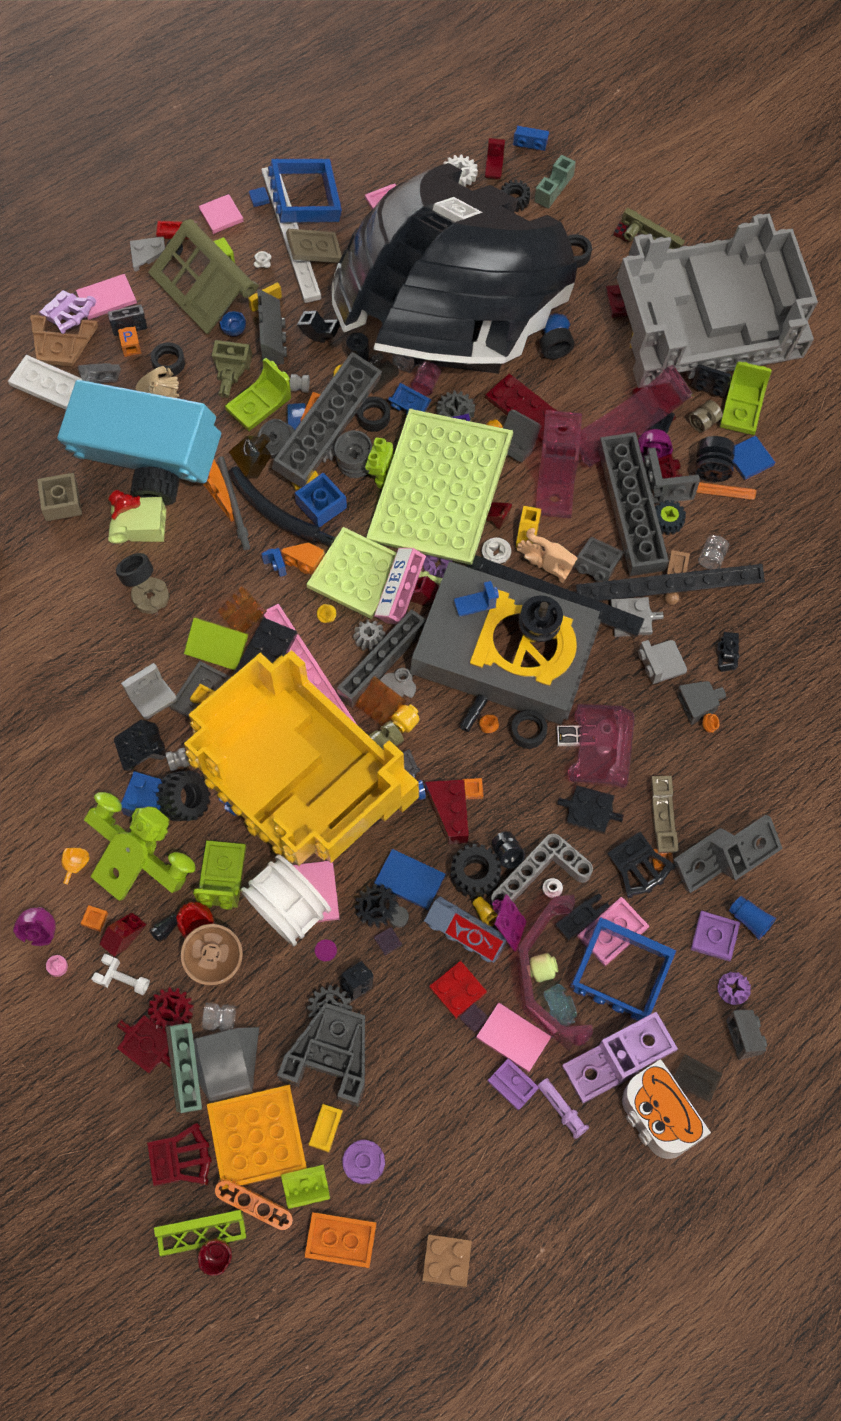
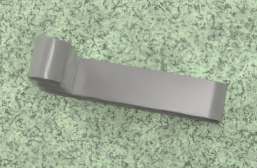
(535, 867)

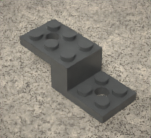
(728, 853)

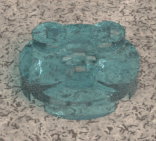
(561, 1006)

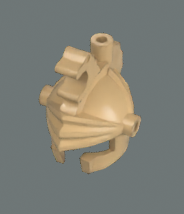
(162, 386)

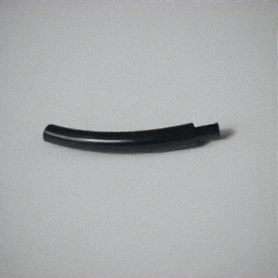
(279, 517)

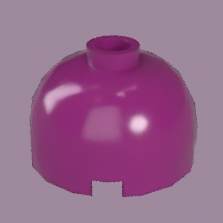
(655, 439)
(35, 926)

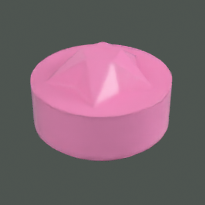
(56, 966)

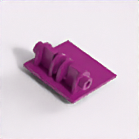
(509, 921)

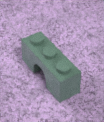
(550, 188)

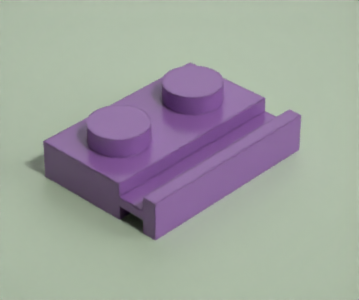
(513, 1084)

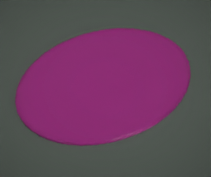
(325, 950)

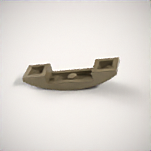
(663, 814)

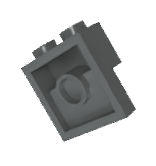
(598, 559)

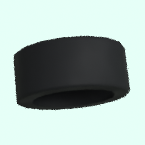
(584, 243)
(554, 336)
(168, 348)
(375, 425)
(135, 561)
(532, 716)

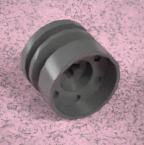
(350, 446)

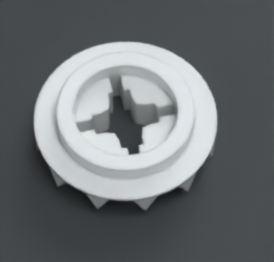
(493, 544)

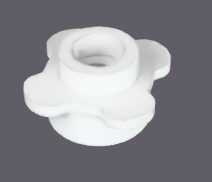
(262, 260)

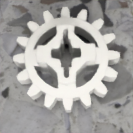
(468, 168)

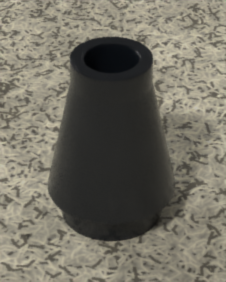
(163, 928)

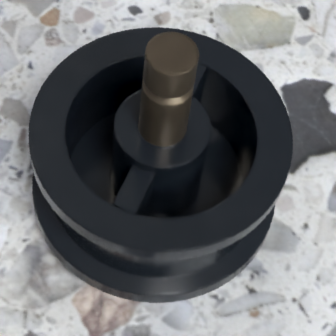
(540, 618)

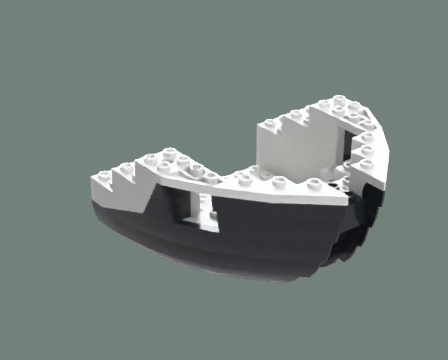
(447, 257)

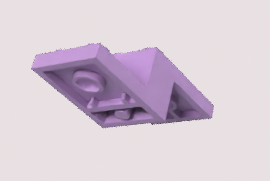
(619, 1057)

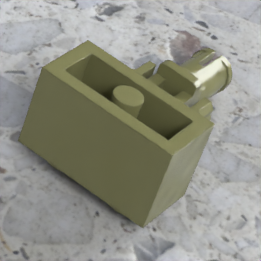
(230, 361)

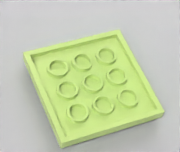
(353, 572)

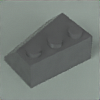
(271, 328)

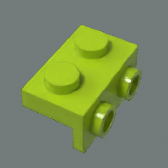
(305, 1186)

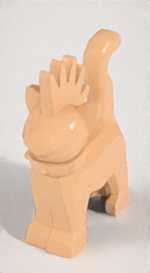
(553, 560)

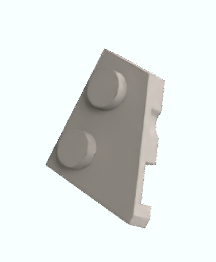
(146, 251)

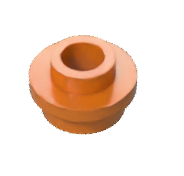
(710, 722)

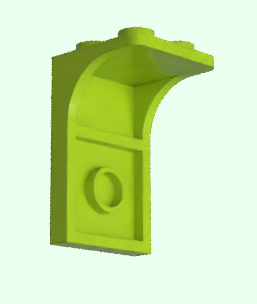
(262, 397)
(745, 398)
(221, 875)

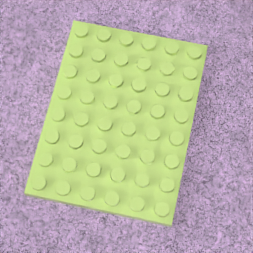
(440, 486)

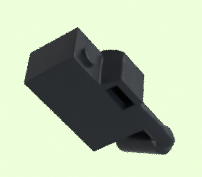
(729, 651)

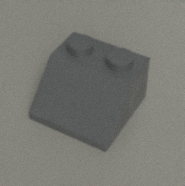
(746, 1034)

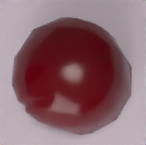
(214, 1257)

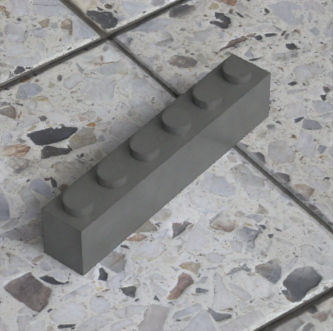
(381, 657)

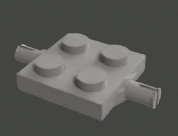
(638, 607)

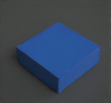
(259, 196)

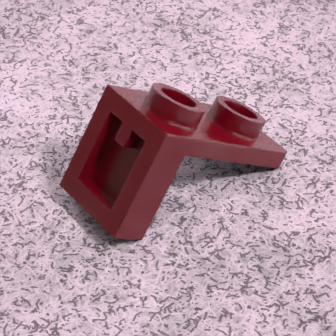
(495, 158)

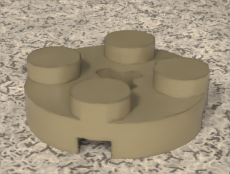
(156, 602)

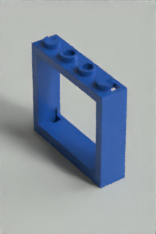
(310, 213)
(634, 939)

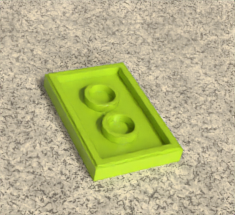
(215, 643)

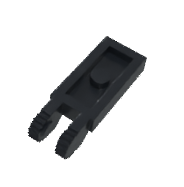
(580, 918)

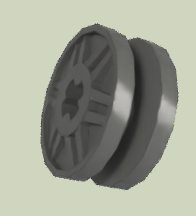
(278, 432)

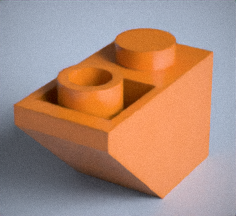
(303, 556)

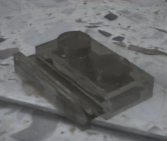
(697, 1078)

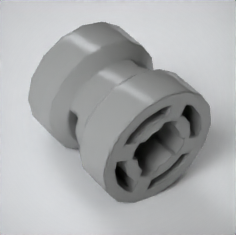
(298, 383)
(177, 759)

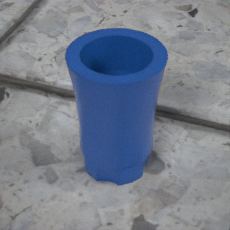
(752, 917)

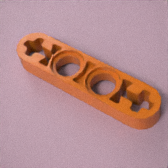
(251, 1208)

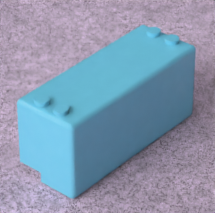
(140, 430)

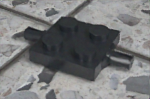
(590, 809)

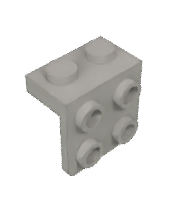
(661, 660)
(148, 691)

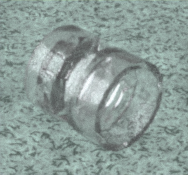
(713, 552)
(218, 1017)

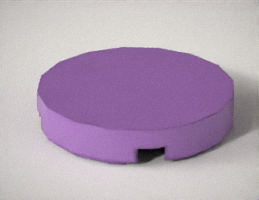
(363, 1162)

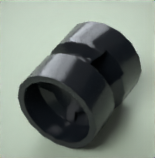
(358, 344)
(508, 850)

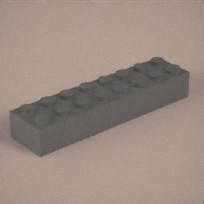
(326, 420)
(632, 504)

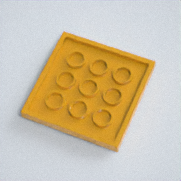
(256, 1136)

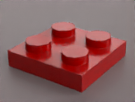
(458, 989)

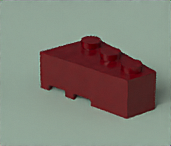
(449, 804)

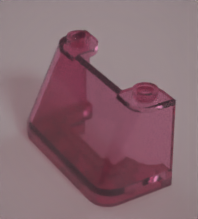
(603, 745)

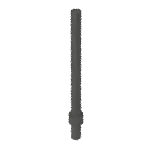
(242, 532)

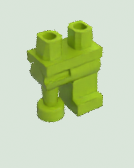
(380, 460)

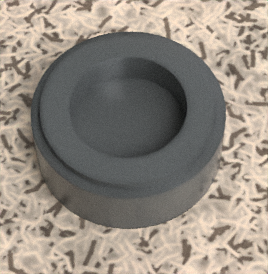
(401, 918)

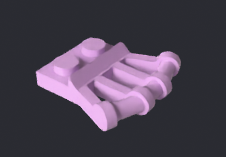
(62, 305)

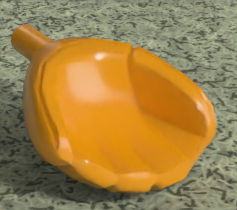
(73, 861)

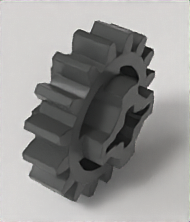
(463, 404)
(329, 994)

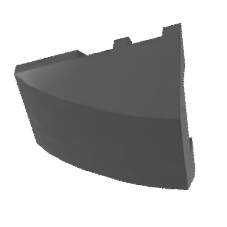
(227, 1063)

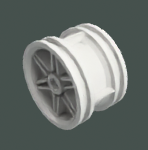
(286, 899)

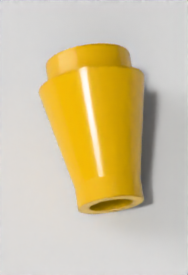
(485, 911)

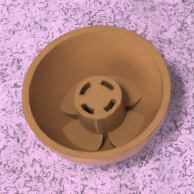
(219, 962)

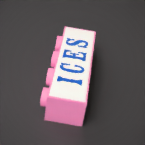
(400, 585)

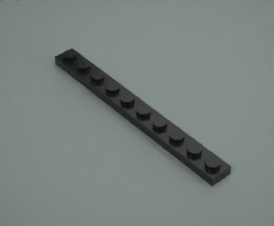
(673, 583)
(608, 614)

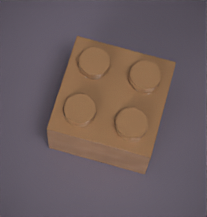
(447, 1261)

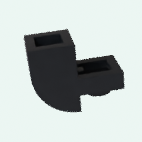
(316, 327)

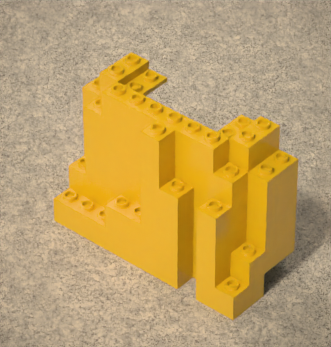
(295, 761)

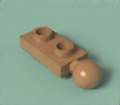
(677, 564)

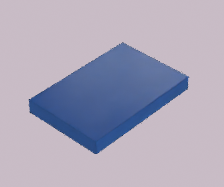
(410, 879)

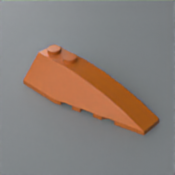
(216, 487)

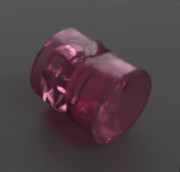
(426, 378)

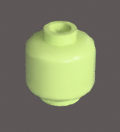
(543, 967)

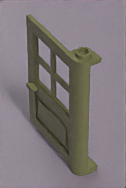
(213, 288)

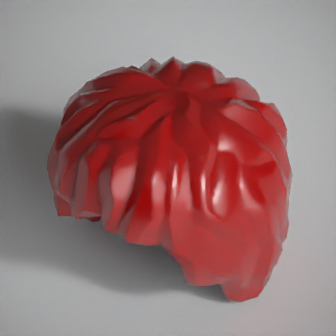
(193, 916)

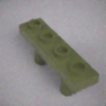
(644, 226)

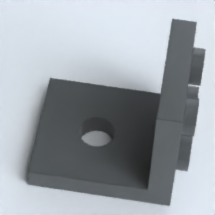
(669, 489)

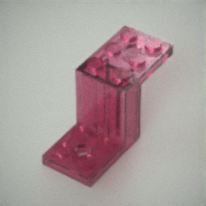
(558, 463)

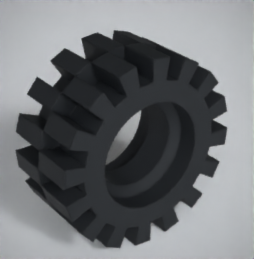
(520, 189)

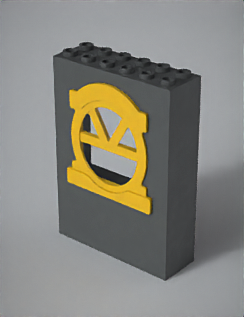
(464, 657)

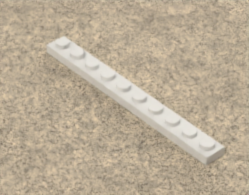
(301, 267)

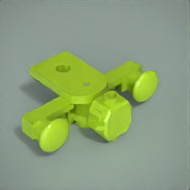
(134, 850)

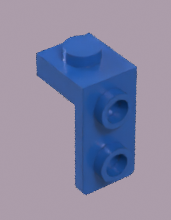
(478, 601)

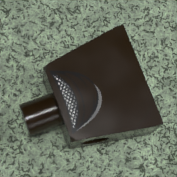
(251, 455)

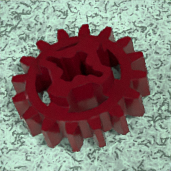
(174, 1001)

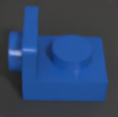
(274, 556)

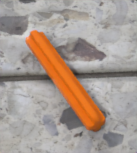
(724, 490)

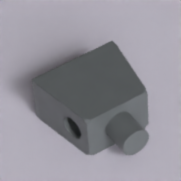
(699, 699)

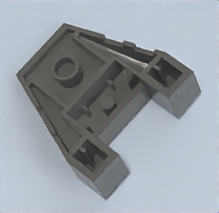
(332, 1046)

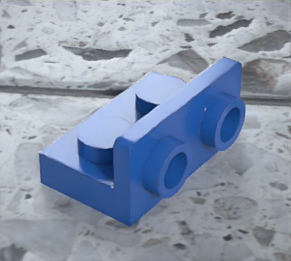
(531, 138)

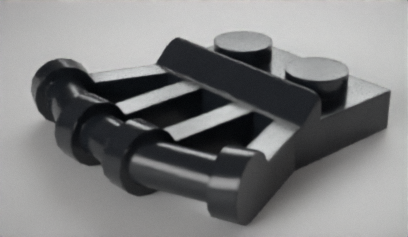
(633, 853)

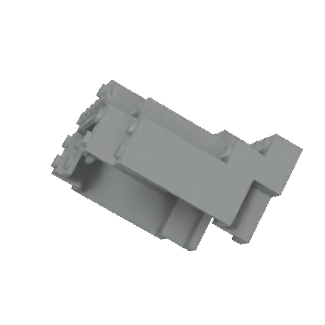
(717, 301)

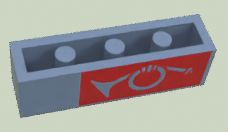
(466, 929)

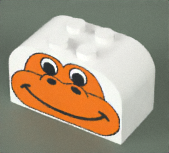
(662, 1112)

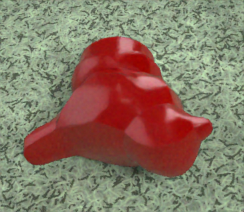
(123, 502)

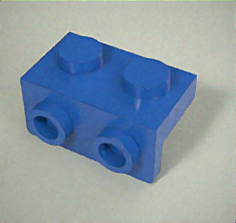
(409, 399)

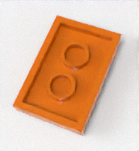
(340, 1240)

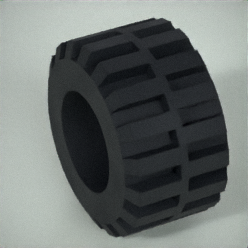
(155, 483)
(170, 796)
(480, 856)

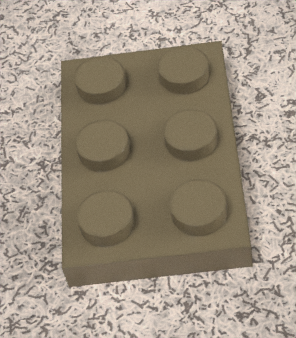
(313, 245)

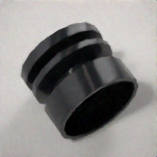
(715, 459)

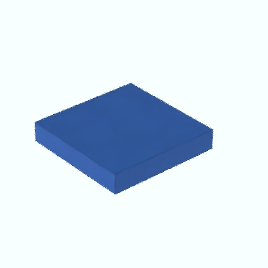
(751, 458)

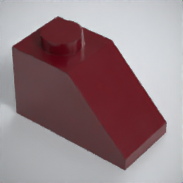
(424, 591)

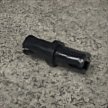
(473, 713)

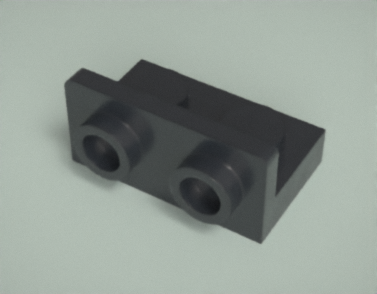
(127, 317)

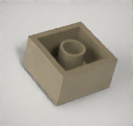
(59, 497)

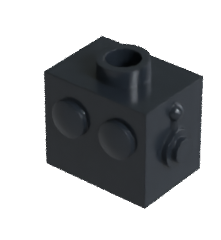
(357, 980)

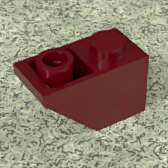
(122, 933)

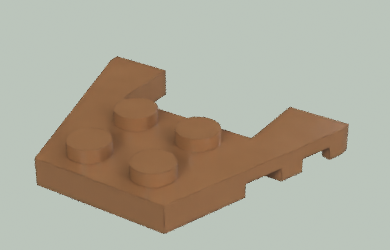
(57, 347)

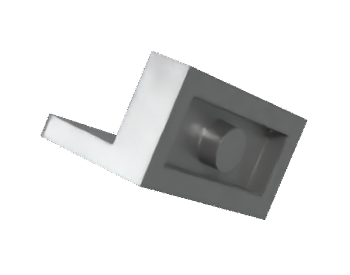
(99, 372)

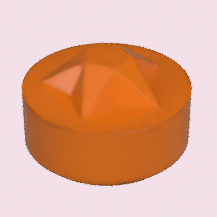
(489, 723)

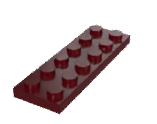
(513, 395)

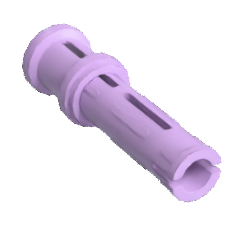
(568, 1116)

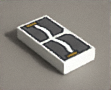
(568, 735)

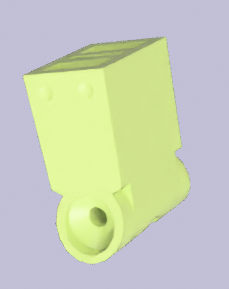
(140, 524)

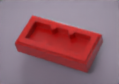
(167, 229)

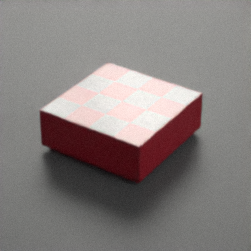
(620, 230)

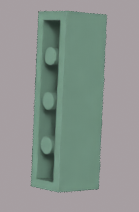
(183, 1067)

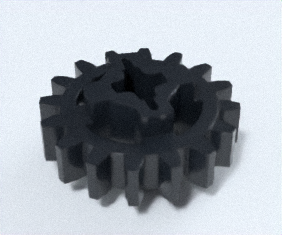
(371, 912)

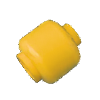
(405, 718)

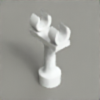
(140, 985)

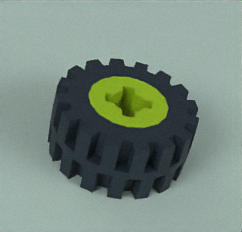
(676, 517)

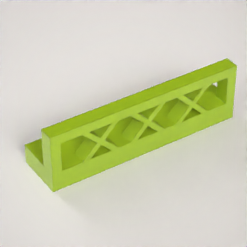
(199, 1224)

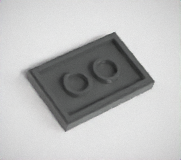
(203, 675)

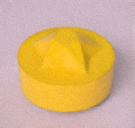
(326, 613)

